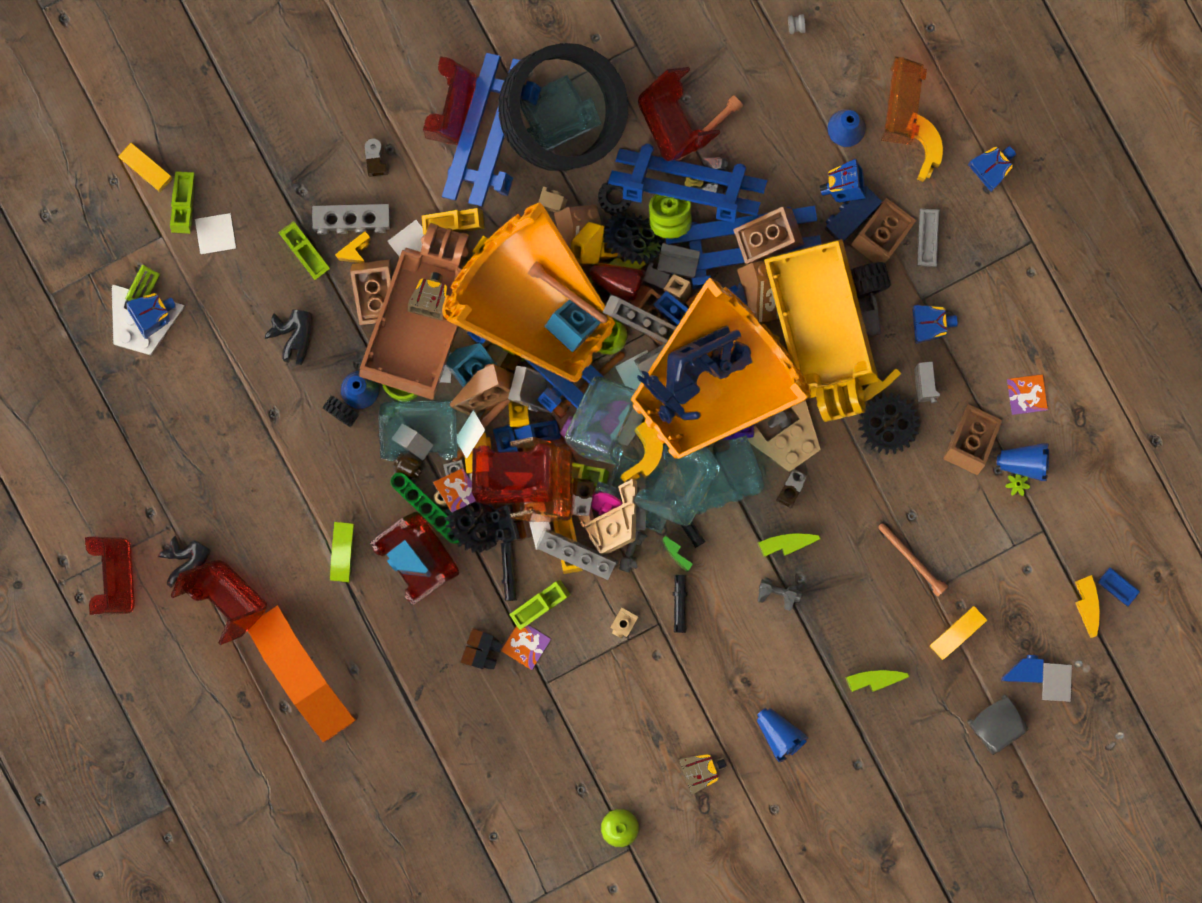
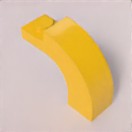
(932, 145)
(652, 454)

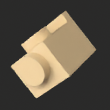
(552, 200)
(677, 291)
(626, 616)

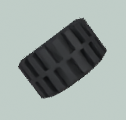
(870, 279)

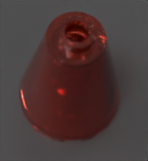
(618, 280)

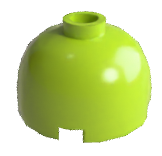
(616, 340)
(620, 828)

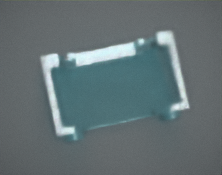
(430, 419)
(601, 420)
(680, 486)

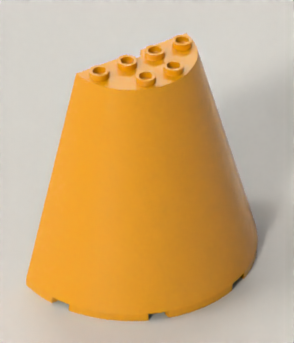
(511, 308)
(731, 402)

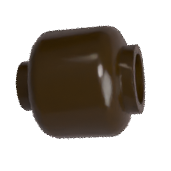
(408, 465)

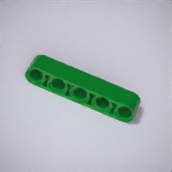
(419, 502)

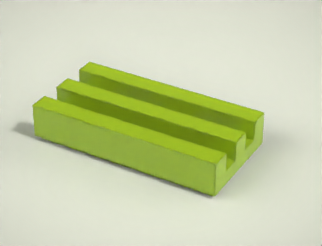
(137, 279)

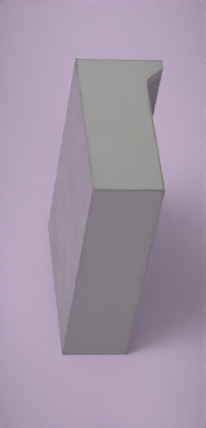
(925, 383)
(527, 387)

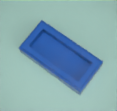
(1118, 587)

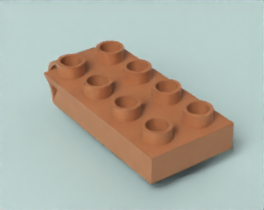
(407, 347)

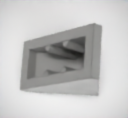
(412, 441)

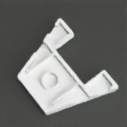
(125, 330)

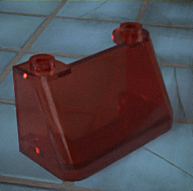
(462, 84)
(512, 475)
(427, 546)
(117, 576)

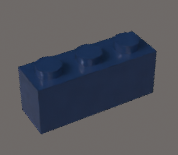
(852, 215)

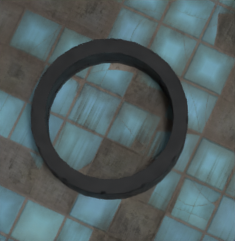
(615, 107)

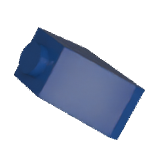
(671, 308)
(543, 430)
(503, 437)
(1026, 670)

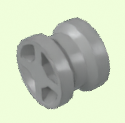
(796, 24)

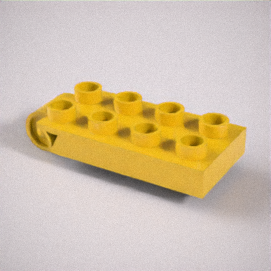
(824, 326)

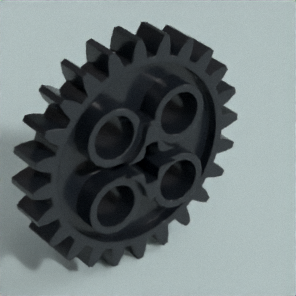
(632, 238)
(900, 436)
(486, 530)

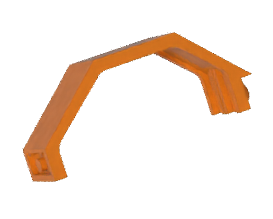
(299, 675)

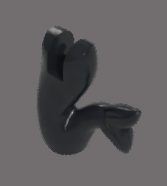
(300, 338)
(194, 552)

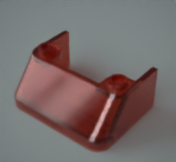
(666, 118)
(227, 592)

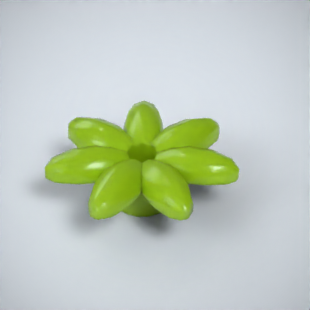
(1015, 487)

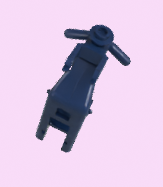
(688, 363)

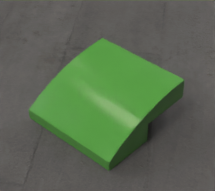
(673, 548)

